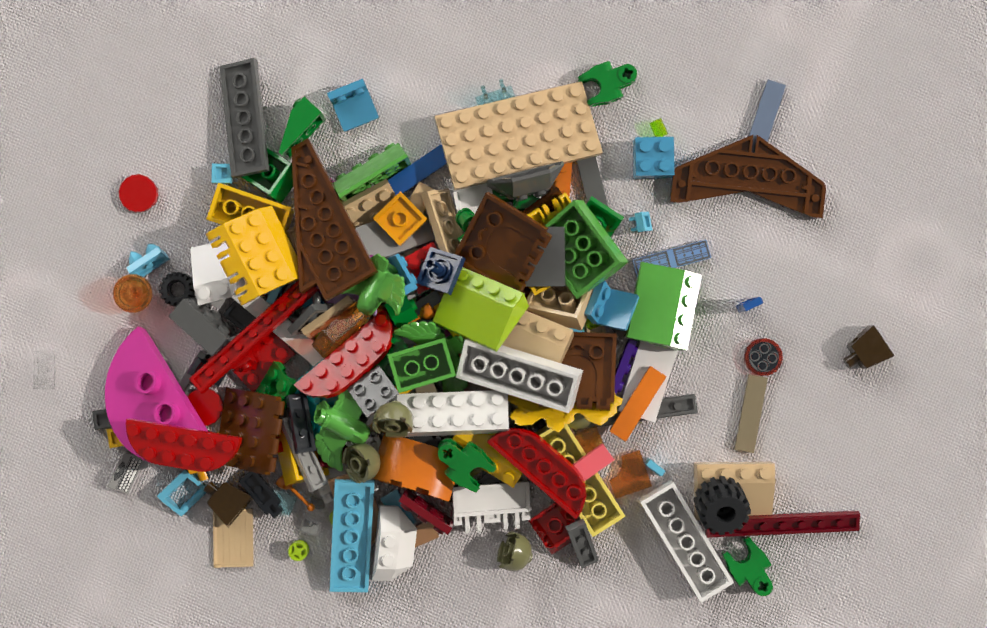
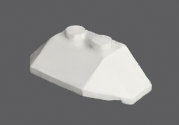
(393, 544)

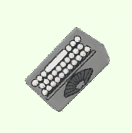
(126, 473)

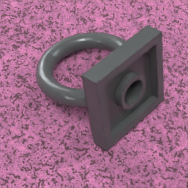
(308, 314)

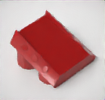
(551, 527)

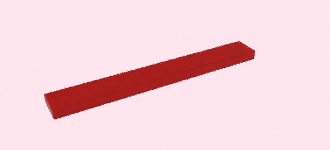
(250, 337)

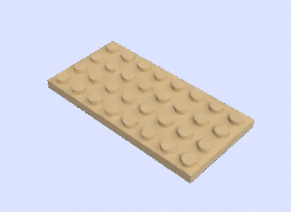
(517, 134)

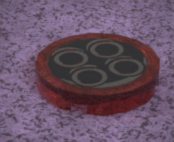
(763, 357)

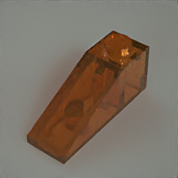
(339, 330)

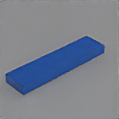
(418, 170)

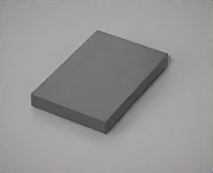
(551, 266)

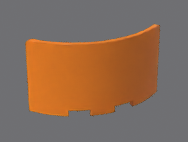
(413, 467)

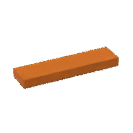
(637, 403)

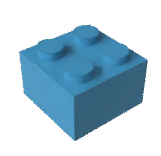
(653, 157)

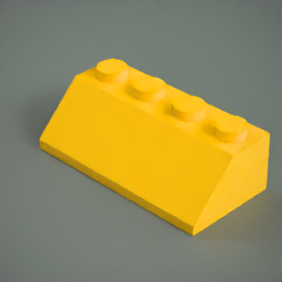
(232, 203)
(504, 469)

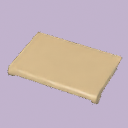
(234, 544)

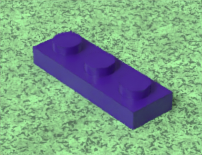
(623, 367)

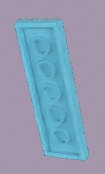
(351, 536)

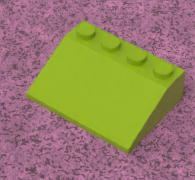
(481, 309)

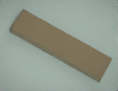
(750, 413)

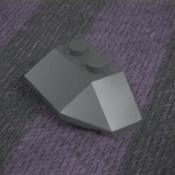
(526, 182)

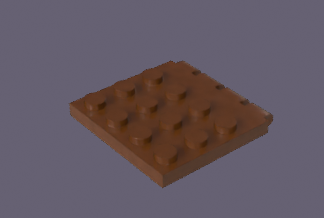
(503, 243)
(597, 358)
(257, 421)

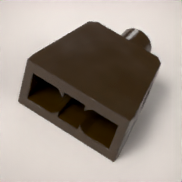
(867, 349)
(227, 501)

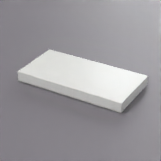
(658, 358)

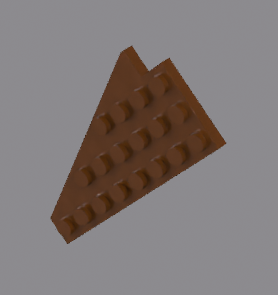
(326, 238)

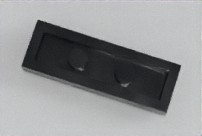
(300, 423)

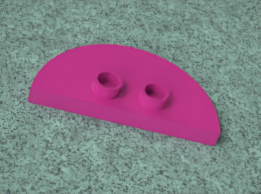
(145, 389)

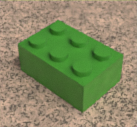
(421, 365)

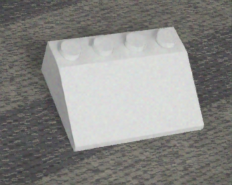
(209, 277)

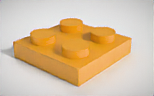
(400, 218)

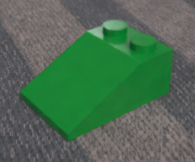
(302, 123)
(276, 181)

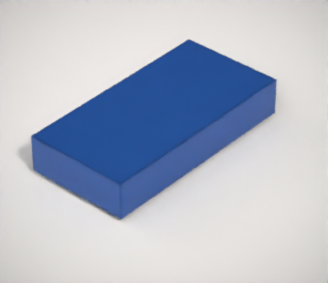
(749, 304)

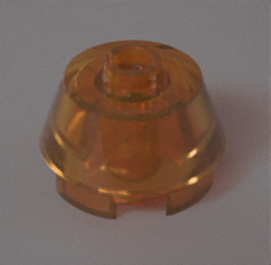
(132, 293)

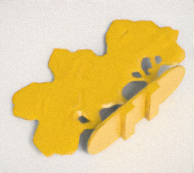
(530, 412)

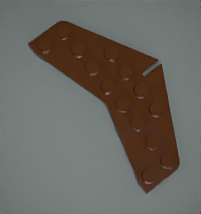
(739, 170)

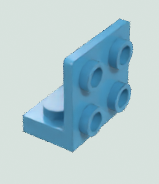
(353, 105)
(409, 279)
(611, 307)

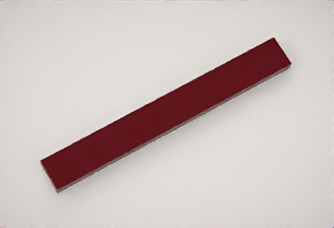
(796, 524)

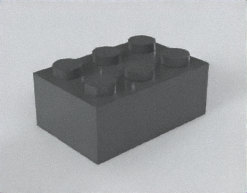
(203, 325)

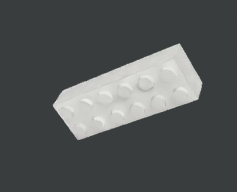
(520, 375)
(457, 412)
(685, 541)

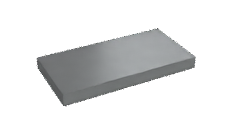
(379, 242)

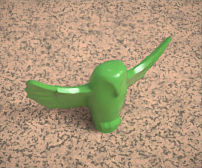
(379, 288)
(428, 332)
(337, 427)

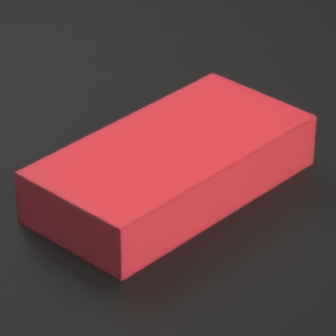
(593, 461)

